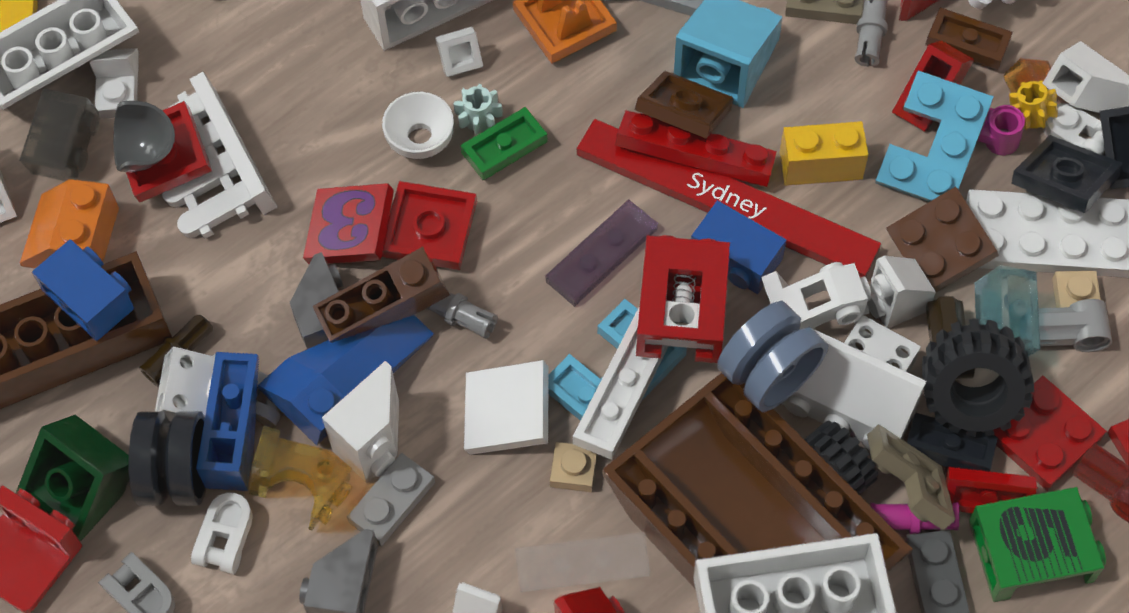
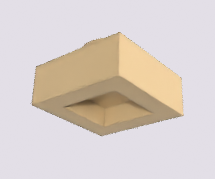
(1074, 287)
(573, 468)

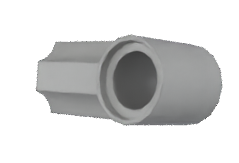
(1081, 325)

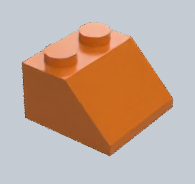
(74, 212)

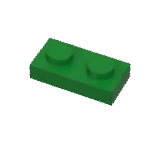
(504, 143)

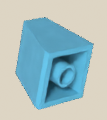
(727, 46)

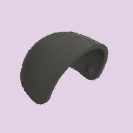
(140, 136)

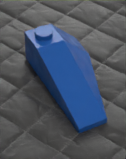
(324, 374)

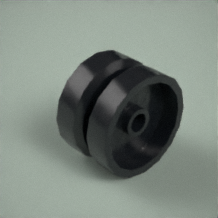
(166, 458)

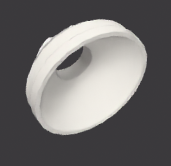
(415, 112)

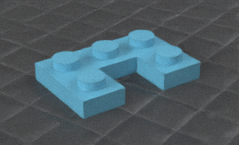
(961, 119)
(575, 384)

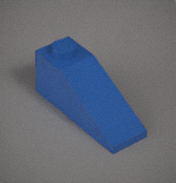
(229, 423)

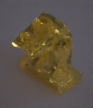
(308, 465)

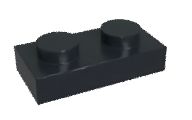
(951, 448)

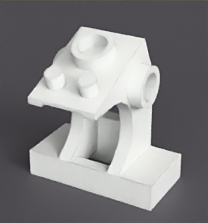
(844, 285)

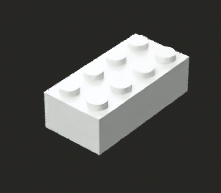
(802, 578)

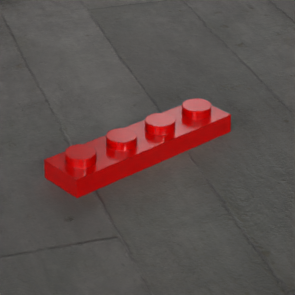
(714, 154)

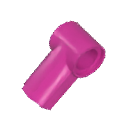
(1007, 118)

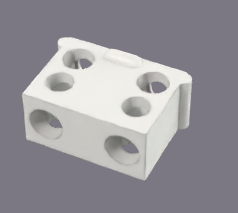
(883, 343)
(184, 386)

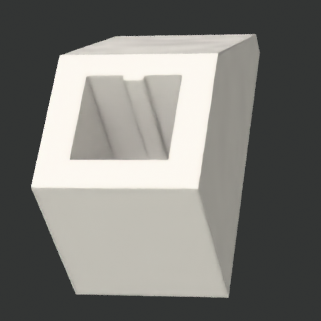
(1088, 80)
(898, 290)

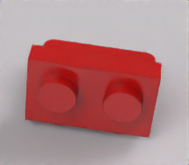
(32, 549)

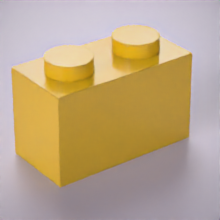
(823, 153)

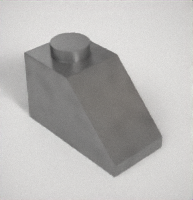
(341, 577)

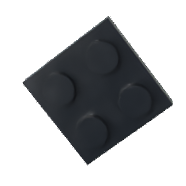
(1066, 173)

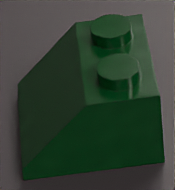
(75, 472)

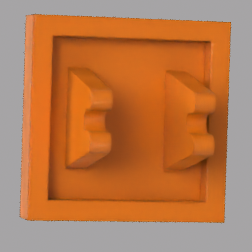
(564, 25)

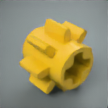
(1035, 103)

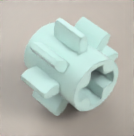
(478, 109)

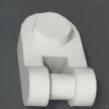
(1072, 123)
(228, 518)

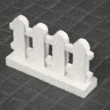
(224, 166)

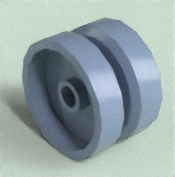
(772, 355)

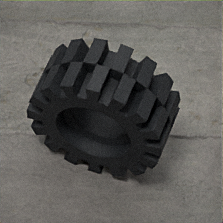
(844, 455)

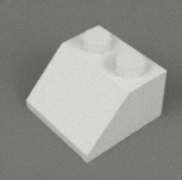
(366, 424)

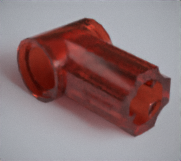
(1106, 476)

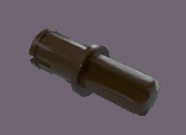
(186, 338)

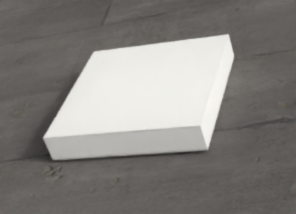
(506, 407)

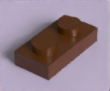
(970, 36)

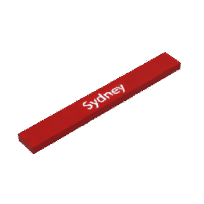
(803, 230)

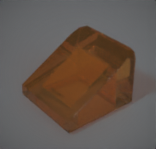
(1025, 71)

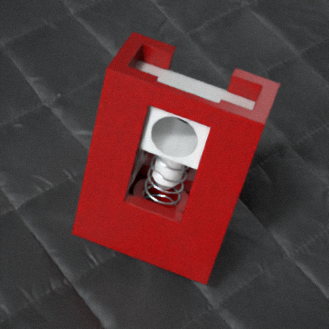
(687, 285)

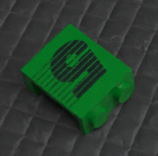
(1036, 541)

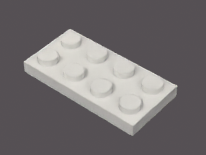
(1050, 238)

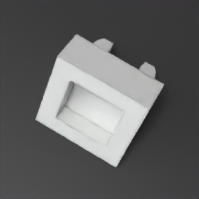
(459, 51)

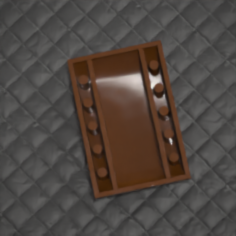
(735, 483)

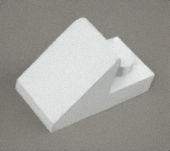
(115, 79)

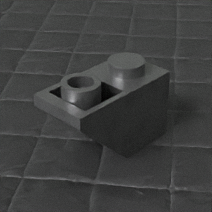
(316, 285)

